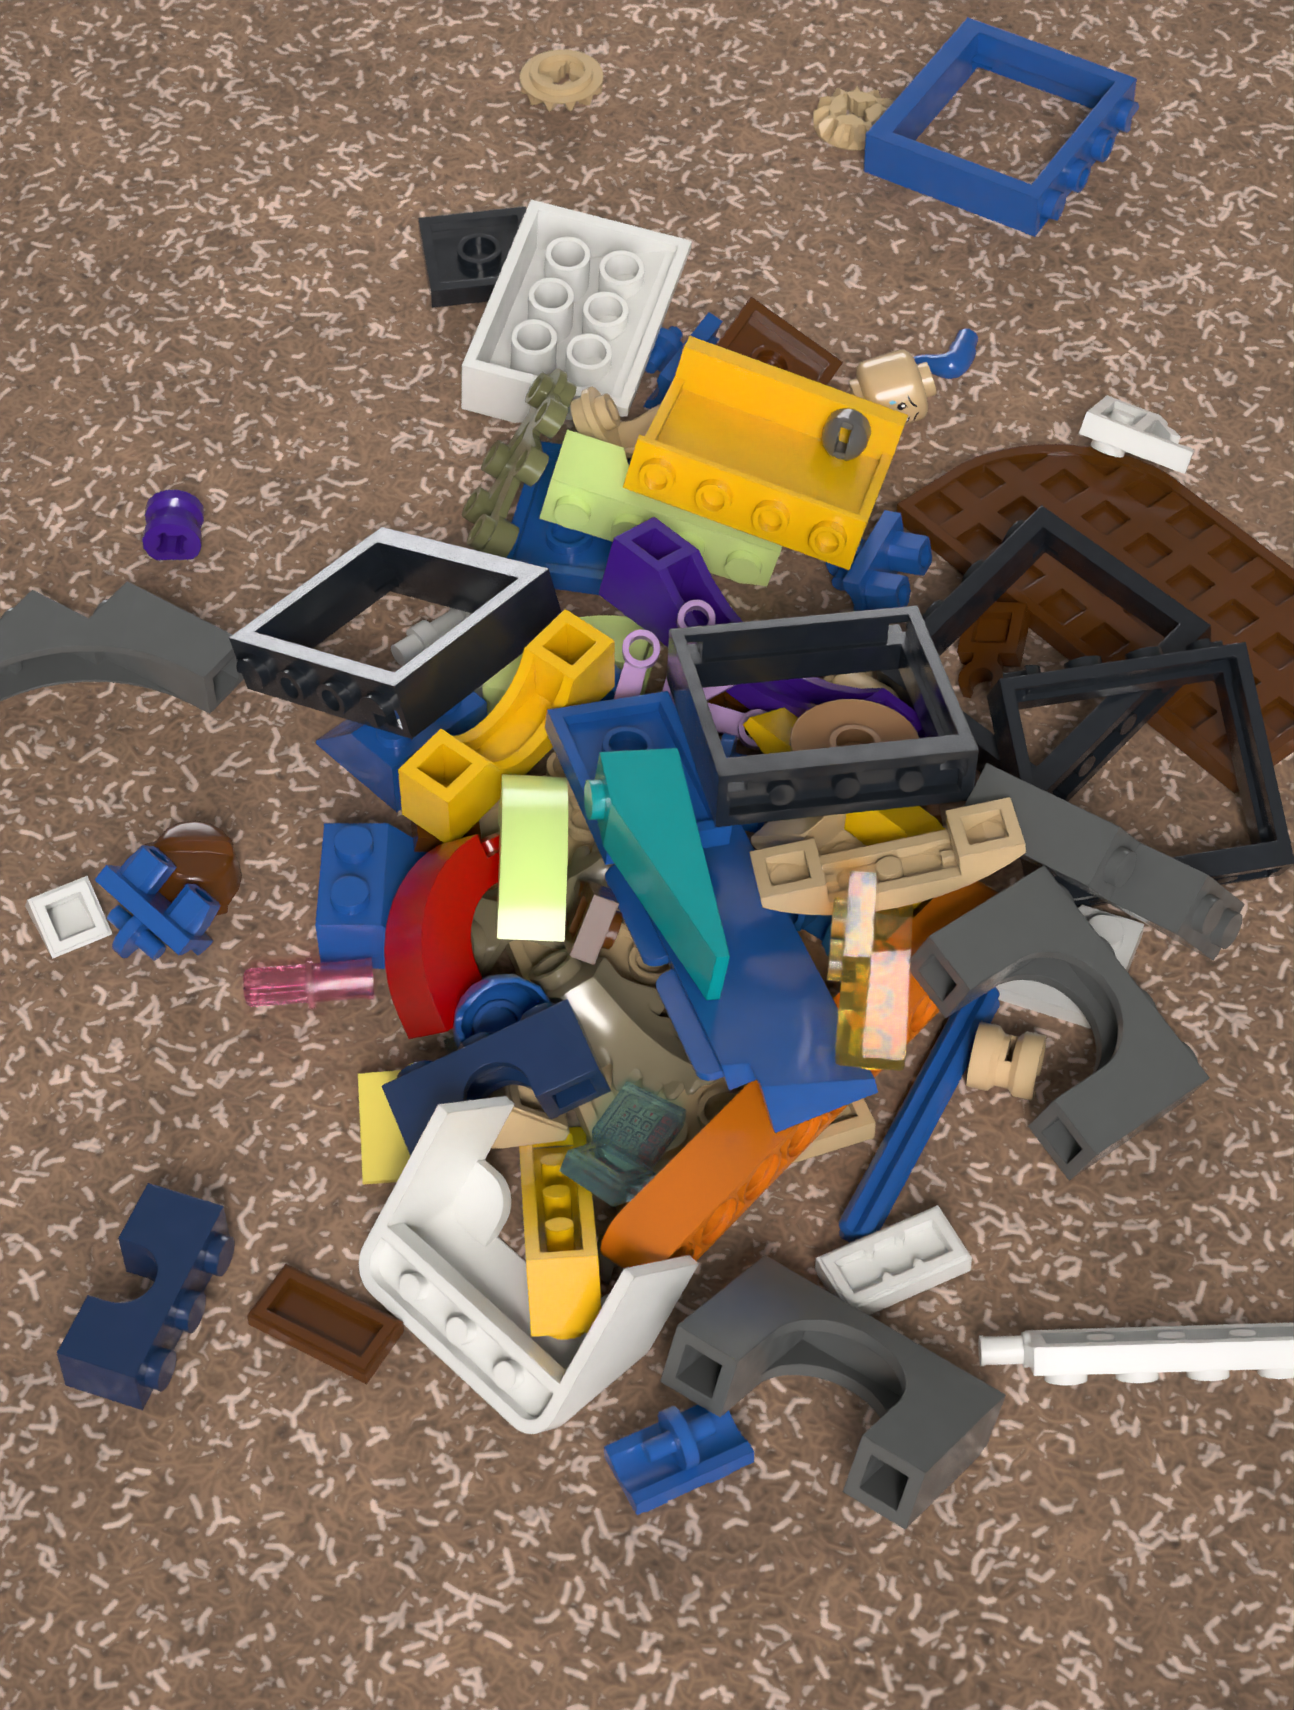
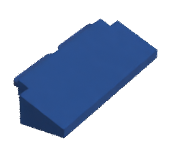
(773, 1007)

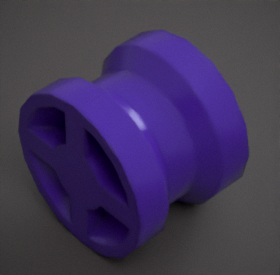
(173, 526)

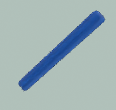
(916, 1120)

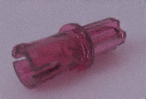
(309, 983)

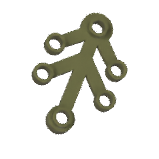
(517, 462)

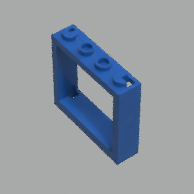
(898, 158)

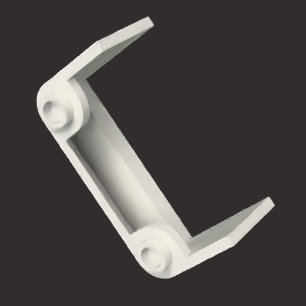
(466, 1291)

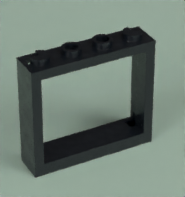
(507, 606)
(1149, 670)
(1117, 715)
(829, 778)

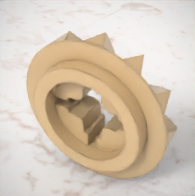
(545, 69)
(845, 130)

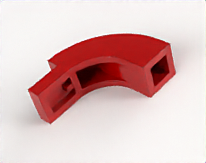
(430, 932)

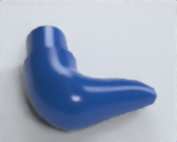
(956, 360)

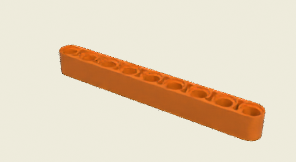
(739, 1151)

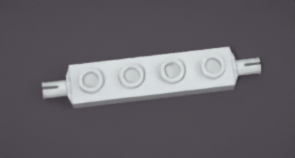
(1143, 1352)

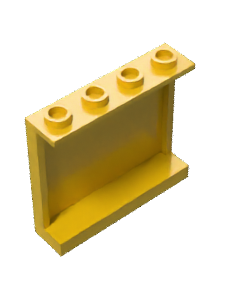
(750, 453)

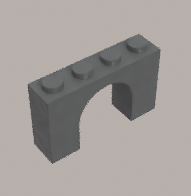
(1044, 938)
(783, 1325)

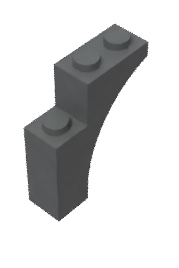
(125, 641)
(1117, 866)

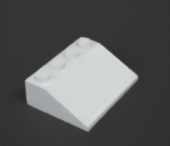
(576, 300)

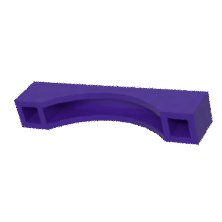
(658, 571)

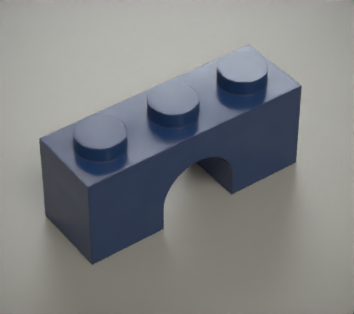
(539, 1052)
(130, 1345)

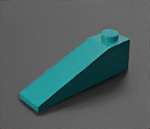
(658, 849)

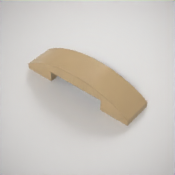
(908, 869)

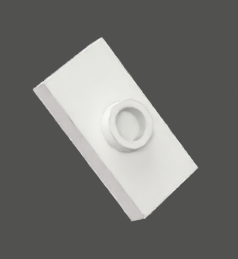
(895, 1262)

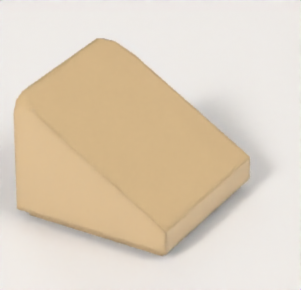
(528, 1121)

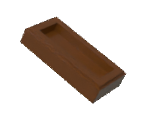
(326, 1323)

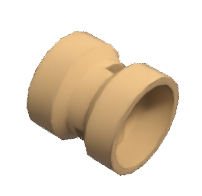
(1006, 1060)

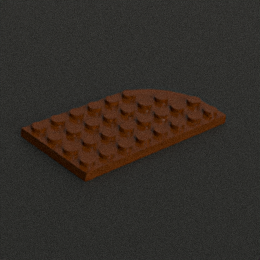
(1155, 531)

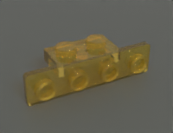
(872, 976)

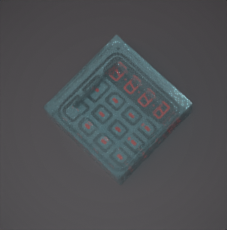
(640, 1123)
(607, 1171)

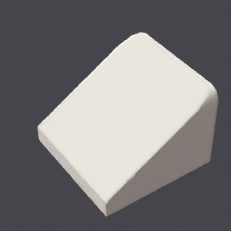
(68, 917)

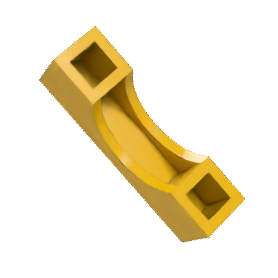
(459, 776)

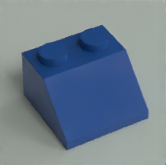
(377, 755)
(357, 887)

